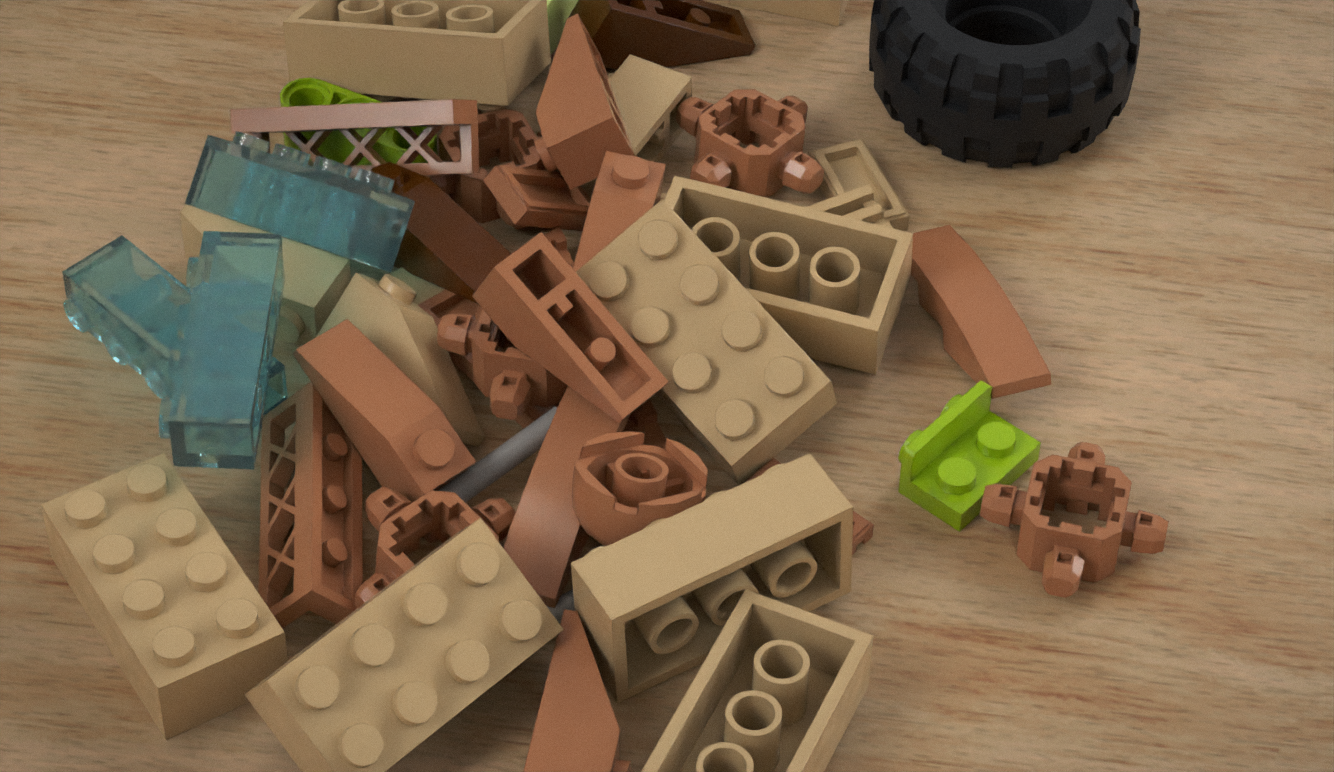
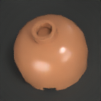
(629, 484)

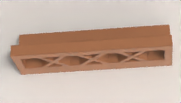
(377, 117)
(321, 502)

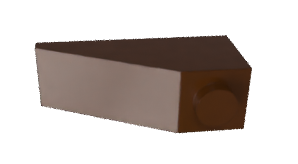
(664, 31)
(441, 237)

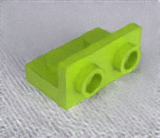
(960, 455)

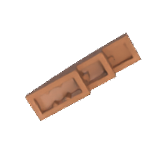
(975, 314)
(545, 527)

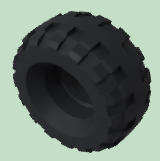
(1004, 74)

